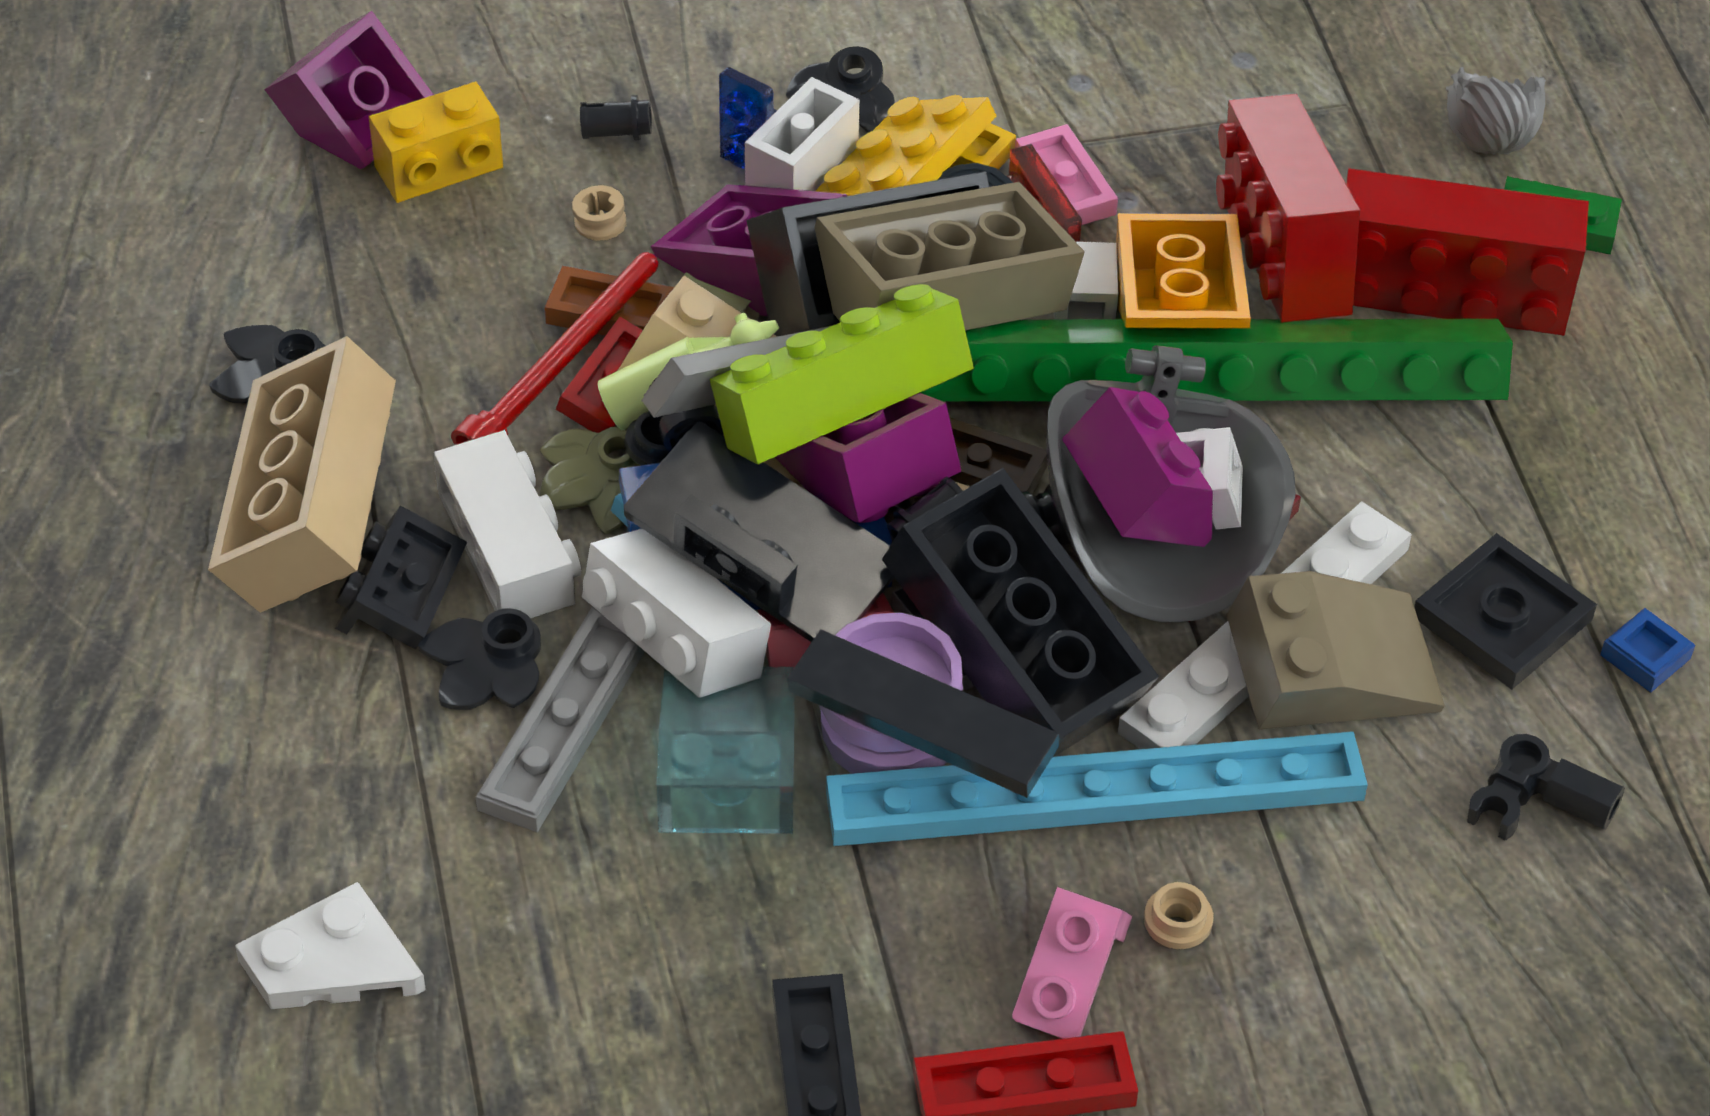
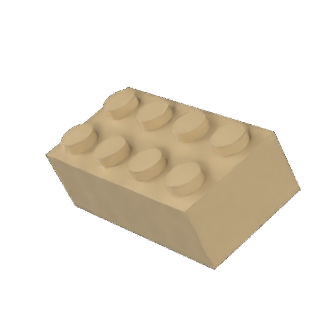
(303, 476)

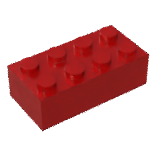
(1289, 207)
(1467, 251)

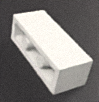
(507, 525)
(676, 612)

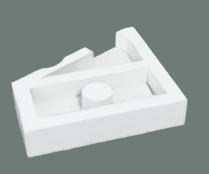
(329, 954)

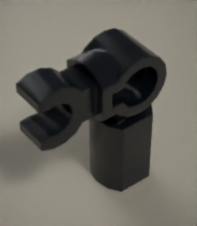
(1526, 770)

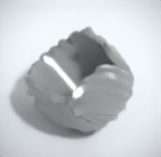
(1494, 113)

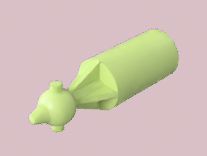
(625, 388)

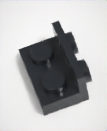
(402, 578)

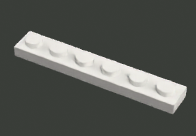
(1211, 678)

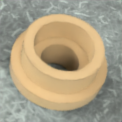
(1181, 901)

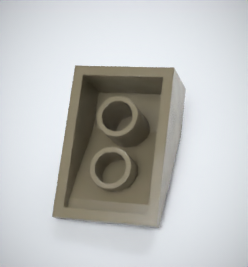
(1330, 651)

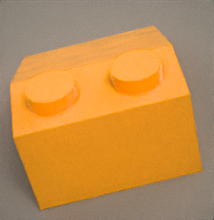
(1181, 271)

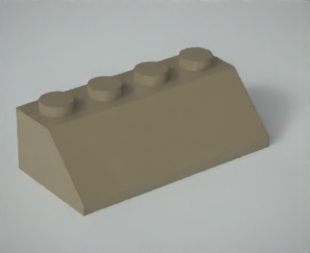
(977, 245)

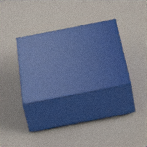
(1647, 650)

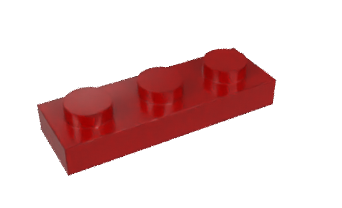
(1029, 1079)

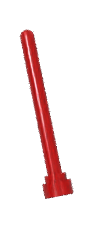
(559, 354)

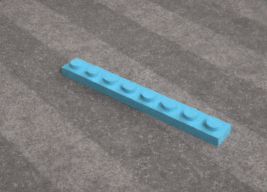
(1099, 789)

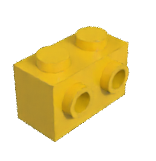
(436, 141)

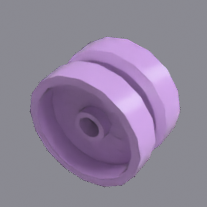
(908, 642)

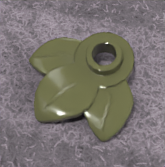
(585, 473)

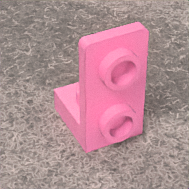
(1068, 963)

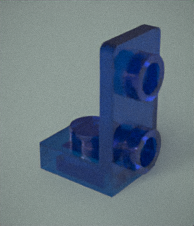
(742, 110)

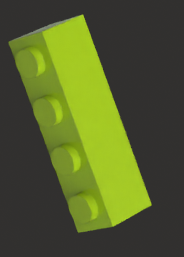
(841, 372)

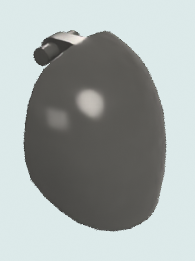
(1162, 577)

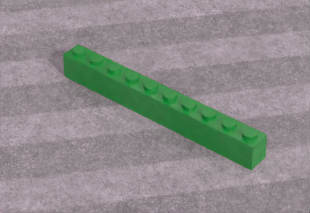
(1247, 364)

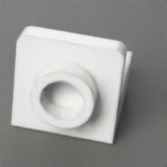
(1222, 471)

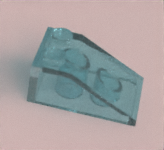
(727, 757)

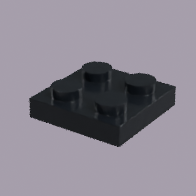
(1504, 610)

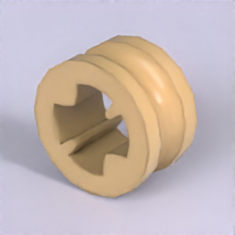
(606, 224)

